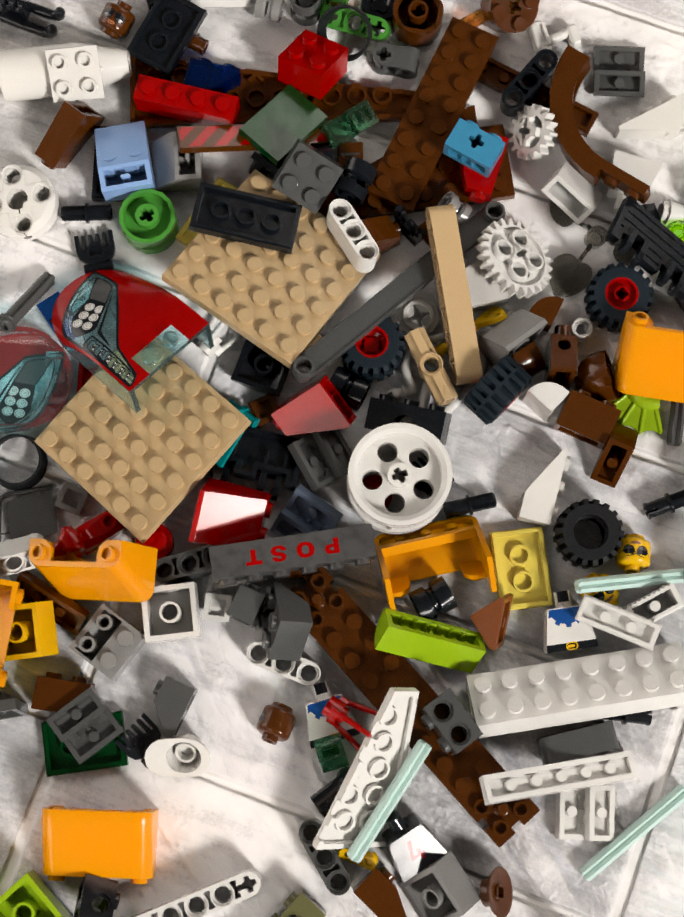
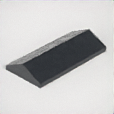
(259, 370)

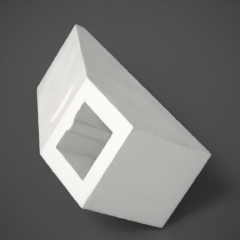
(655, 123)
(539, 499)

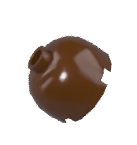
(597, 377)

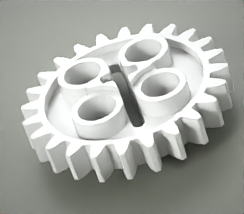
(514, 258)

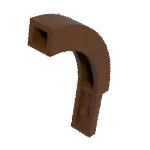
(564, 88)

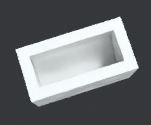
(572, 193)
(545, 398)

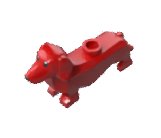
(87, 536)

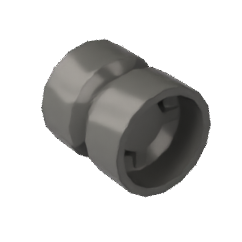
(305, 11)

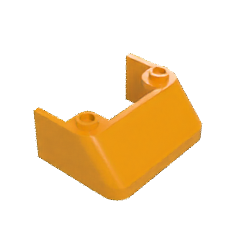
(434, 551)

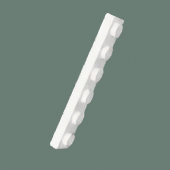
(557, 777)

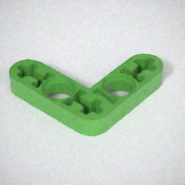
(344, 16)

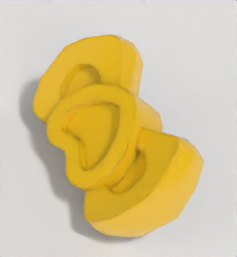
(369, 861)

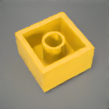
(33, 631)

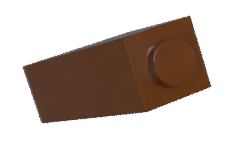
(68, 134)

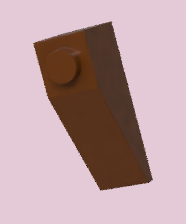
(380, 893)

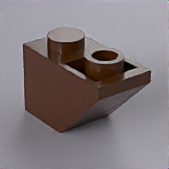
(54, 693)

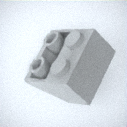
(173, 169)
(108, 642)

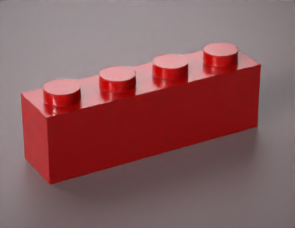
(185, 102)

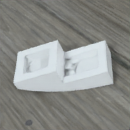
(217, 602)

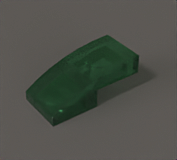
(349, 124)
(331, 753)

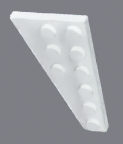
(371, 772)

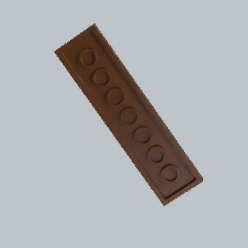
(432, 115)

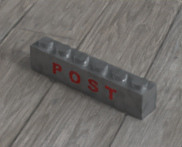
(292, 553)

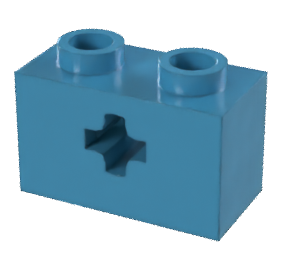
(483, 156)

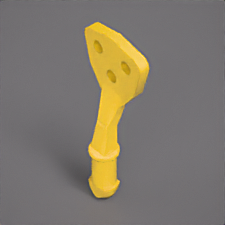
(489, 317)

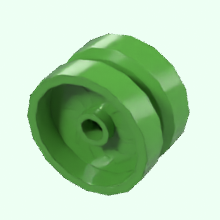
(134, 219)

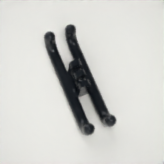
(18, 11)

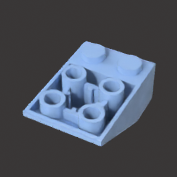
(123, 160)

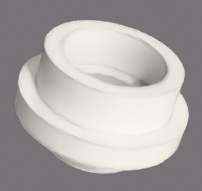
(586, 324)

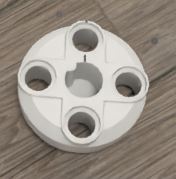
(22, 203)

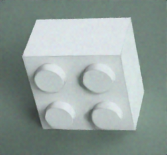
(172, 613)

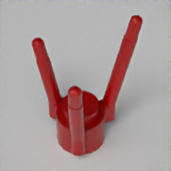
(336, 710)

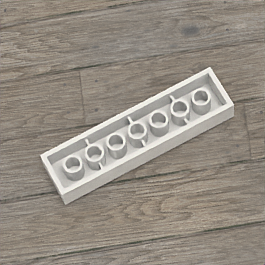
(577, 689)

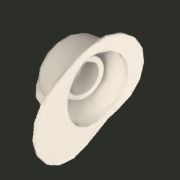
(178, 756)

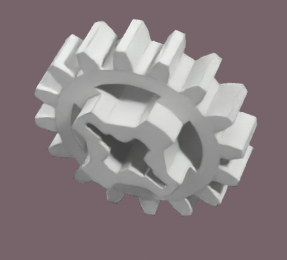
(533, 132)

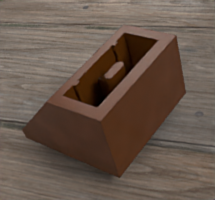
(587, 418)

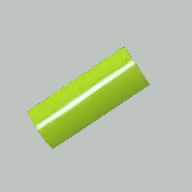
(428, 641)

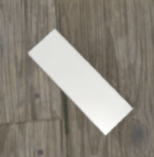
(618, 621)

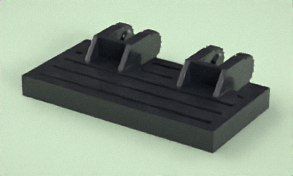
(653, 245)
(265, 453)

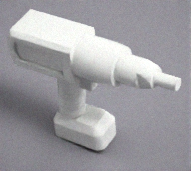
(542, 40)

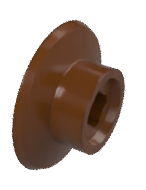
(497, 892)

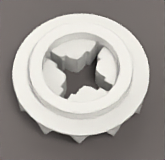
(423, 306)

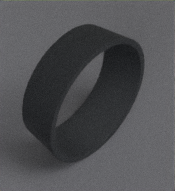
(322, 26)
(37, 475)

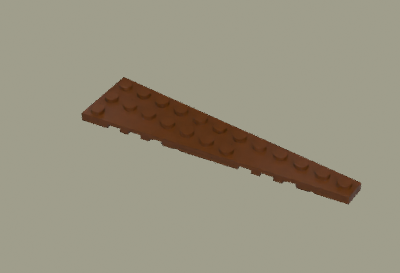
(262, 86)

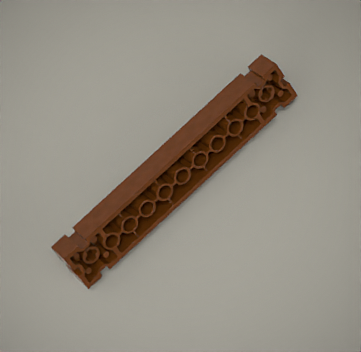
(349, 640)

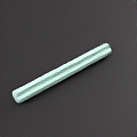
(631, 580)
(389, 800)
(632, 833)

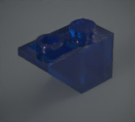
(212, 76)

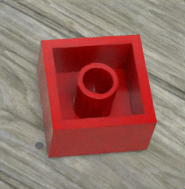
(312, 64)

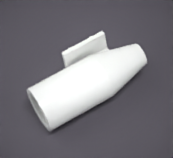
(61, 71)

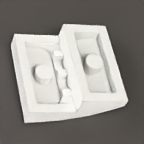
(586, 814)

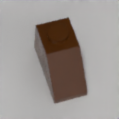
(384, 232)
(614, 455)

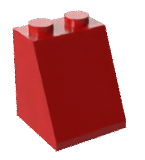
(229, 514)

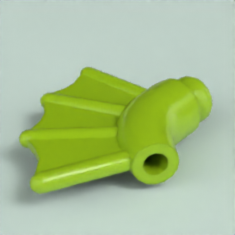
(639, 413)

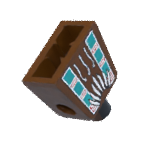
(561, 357)

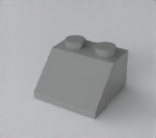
(510, 335)
(441, 889)

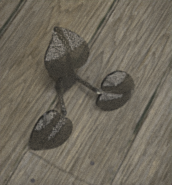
(570, 274)

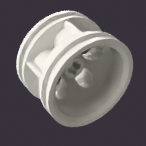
(370, 503)

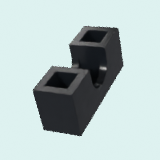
(386, 411)

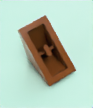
(493, 621)

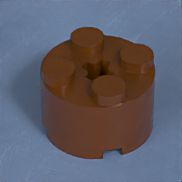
(503, 20)
(417, 21)

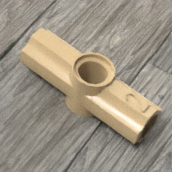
(424, 352)

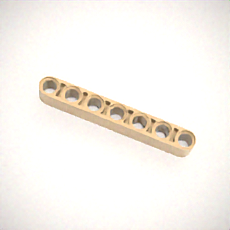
(453, 294)

